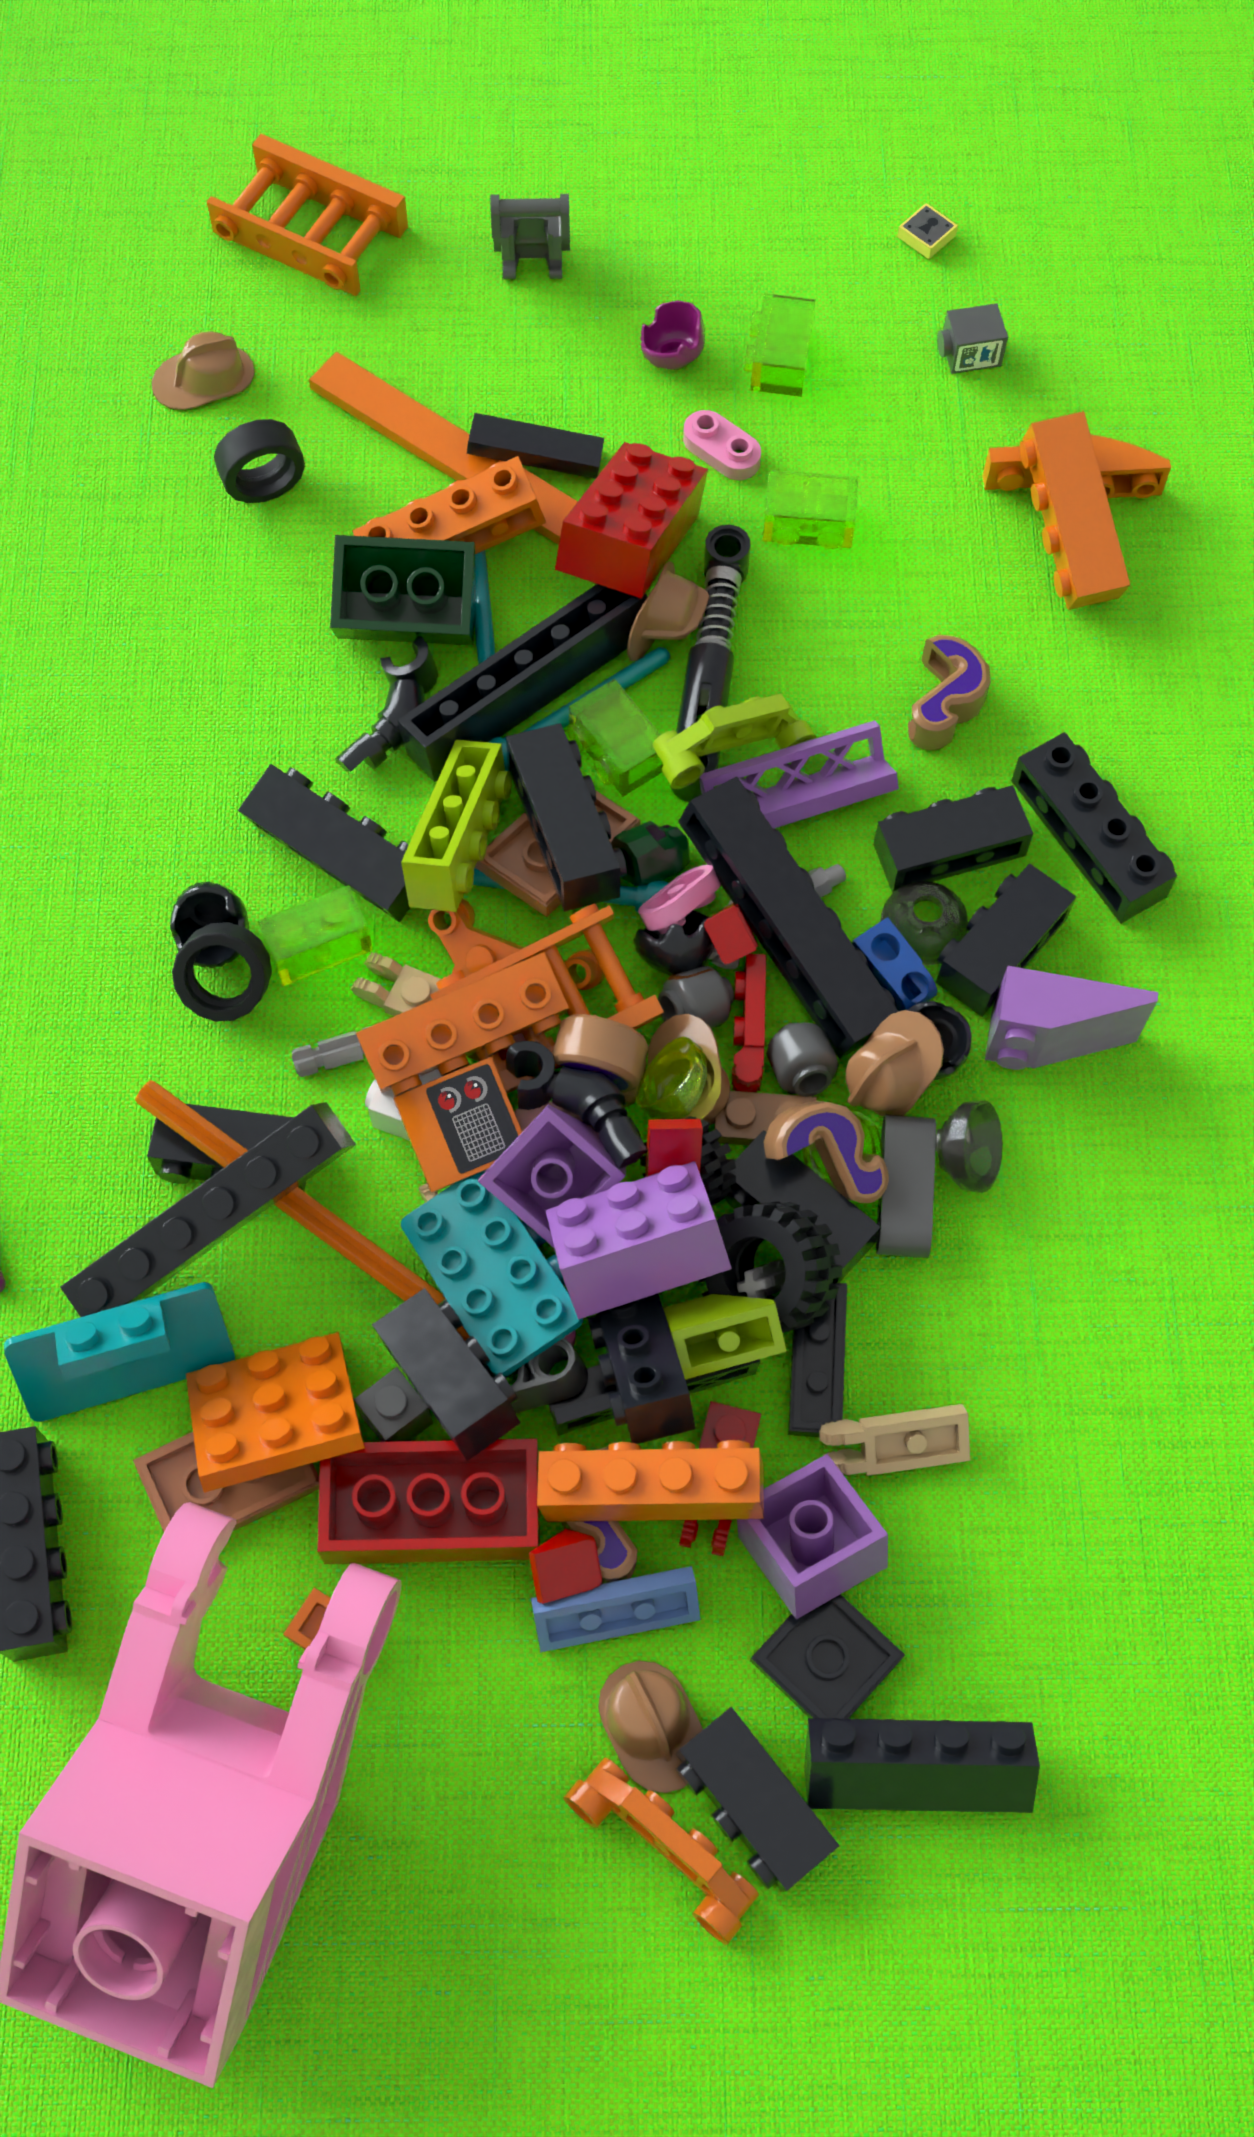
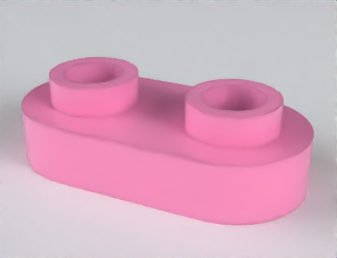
(718, 444)
(679, 897)

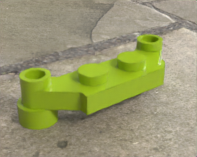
(728, 728)

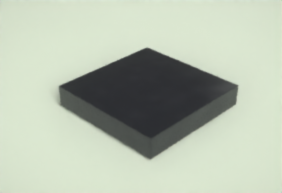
(827, 1659)

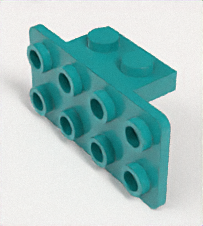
(492, 1273)
(118, 1351)

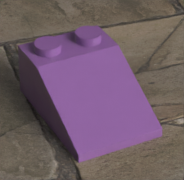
(1061, 1017)

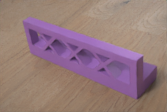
(819, 792)

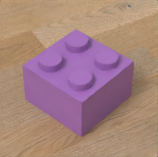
(814, 1537)

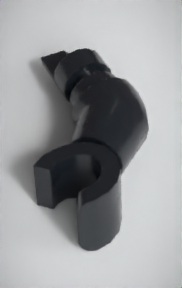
(405, 694)
(582, 1092)

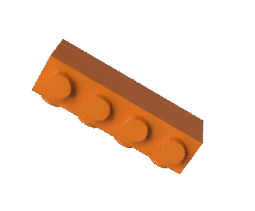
(477, 510)
(1074, 511)
(463, 1023)
(651, 1482)

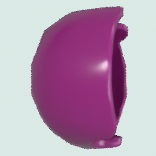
(674, 335)

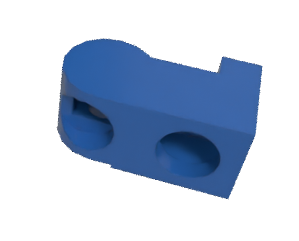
(896, 965)

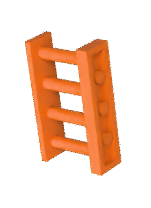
(315, 180)
(588, 921)

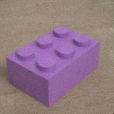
(637, 1239)

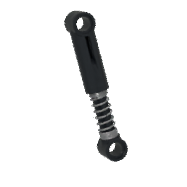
(710, 659)

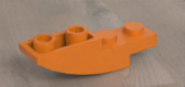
(1123, 468)

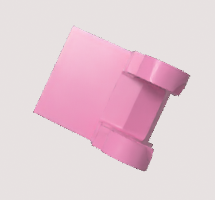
(185, 1821)

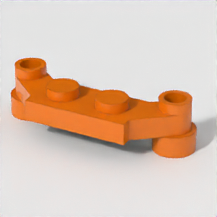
(475, 949)
(689, 1852)

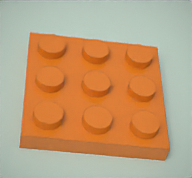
(272, 1412)

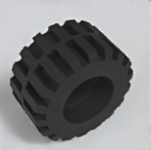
(804, 1251)

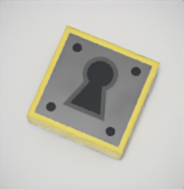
(927, 231)

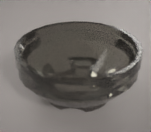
(924, 937)
(971, 1146)

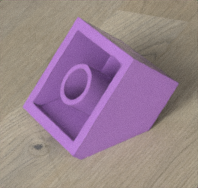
(550, 1164)

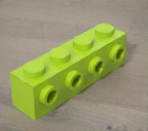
(456, 826)

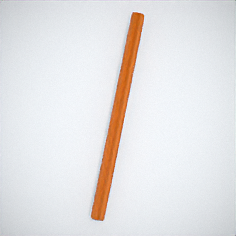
(295, 1204)

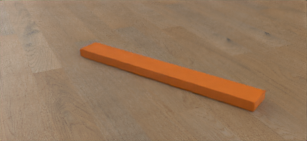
(422, 431)

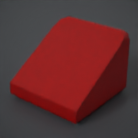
(730, 934)
(565, 1566)

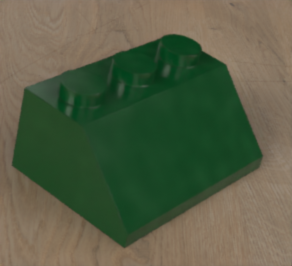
(403, 590)

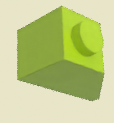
(723, 1332)

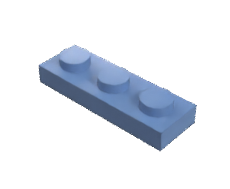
(618, 1609)

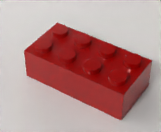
(631, 519)
(429, 1503)

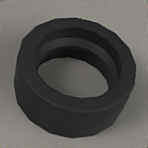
(253, 441)
(199, 999)

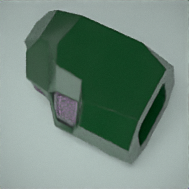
(652, 852)

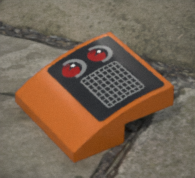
(458, 1123)

